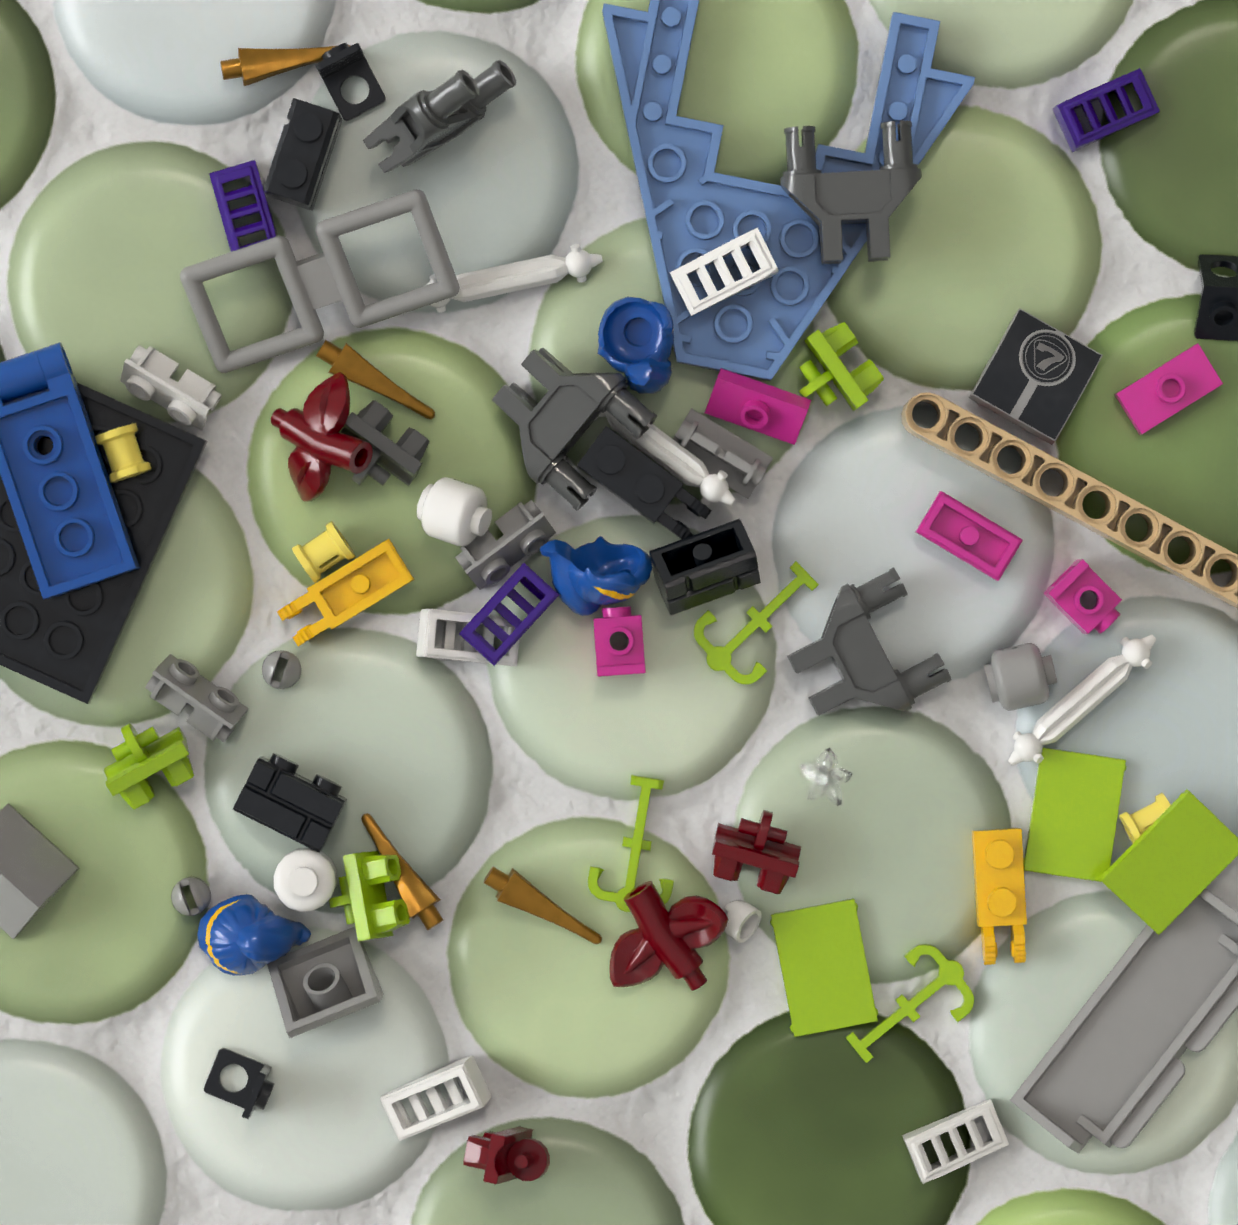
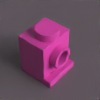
(1066, 595)
(625, 661)

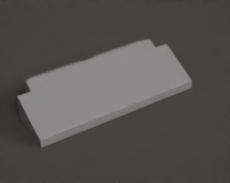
(1127, 1039)

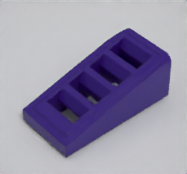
(1071, 126)
(228, 216)
(536, 586)

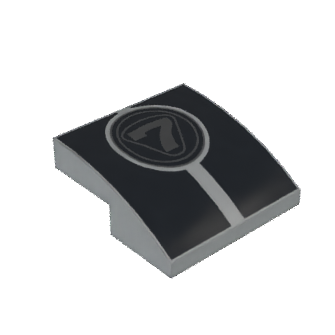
(1035, 376)

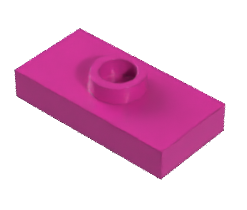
(1168, 389)
(757, 406)
(968, 536)

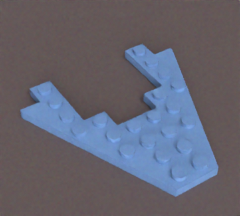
(699, 210)

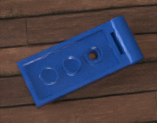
(64, 496)

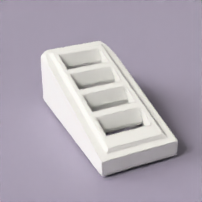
(761, 253)
(427, 635)
(472, 1081)
(949, 1124)

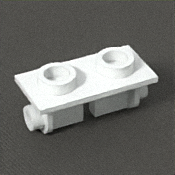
(186, 401)

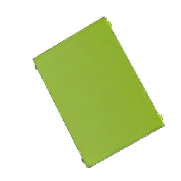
(1074, 814)
(1172, 862)
(824, 967)

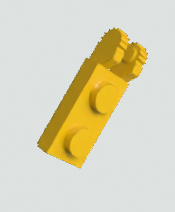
(351, 590)
(1000, 889)

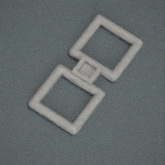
(320, 281)

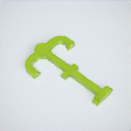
(720, 658)
(636, 844)
(949, 973)

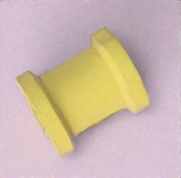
(123, 453)
(323, 552)
(1139, 821)

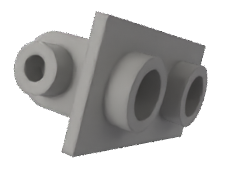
(724, 452)
(524, 534)
(179, 683)

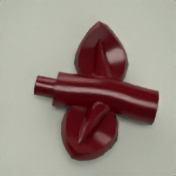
(318, 438)
(665, 938)

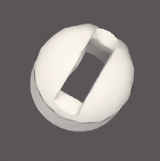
(742, 920)

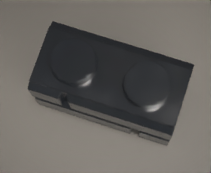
(302, 154)
(705, 566)
(291, 802)

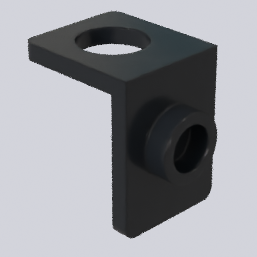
(342, 64)
(1218, 300)
(253, 1094)

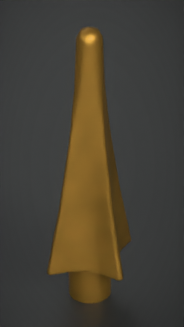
(260, 64)
(366, 375)
(411, 887)
(521, 894)

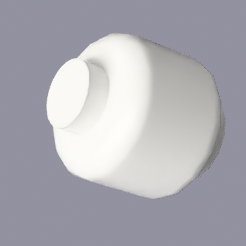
(454, 511)
(305, 879)

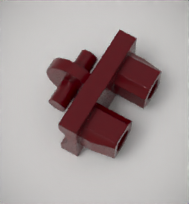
(756, 846)
(507, 1155)

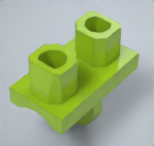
(827, 349)
(144, 756)
(366, 897)

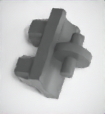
(399, 458)

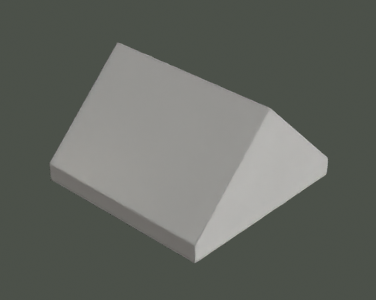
(29, 871)
(324, 982)

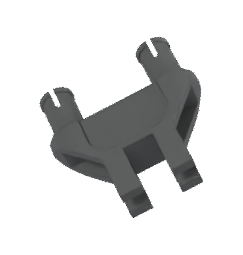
(439, 115)
(852, 195)
(563, 416)
(860, 656)

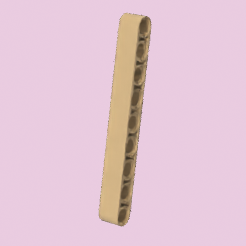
(1069, 501)

